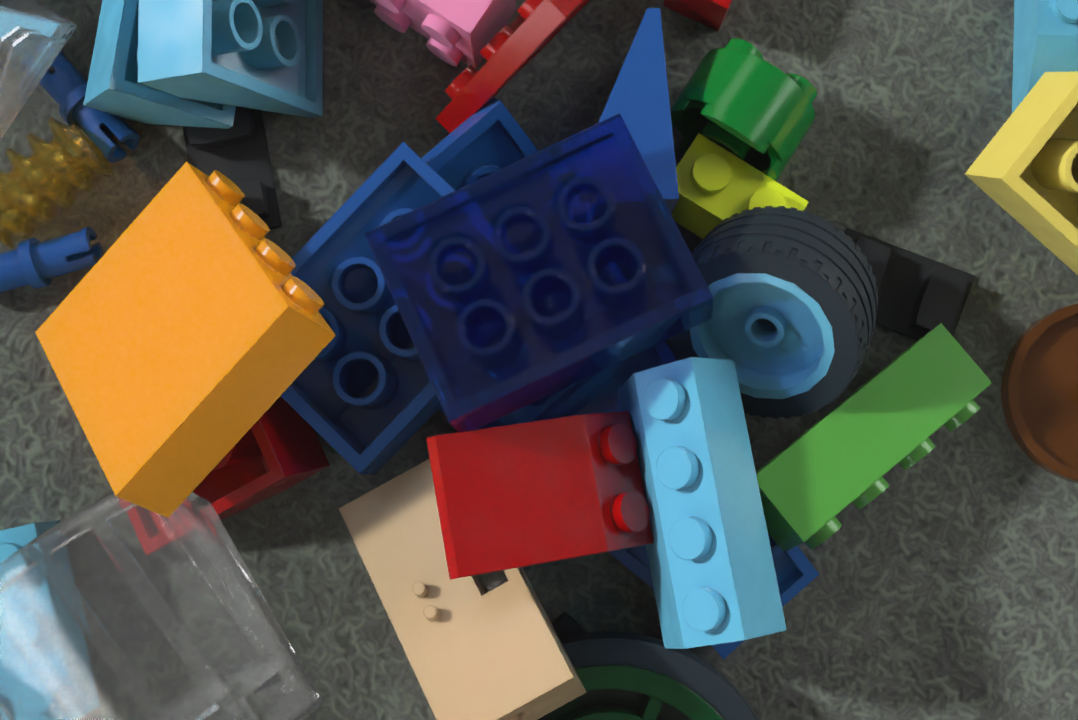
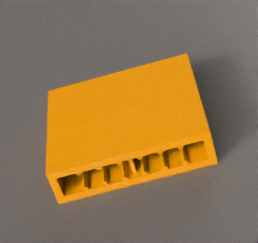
(181, 339)

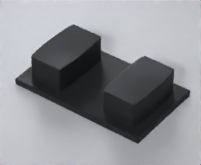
(242, 157)
(913, 289)

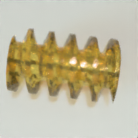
(46, 177)

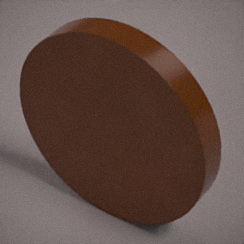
(1042, 392)

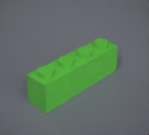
(866, 437)

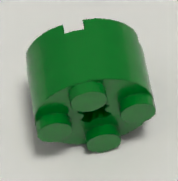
(745, 107)

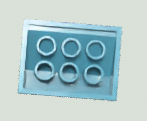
(235, 52)

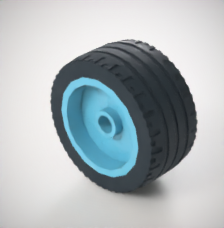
(787, 308)

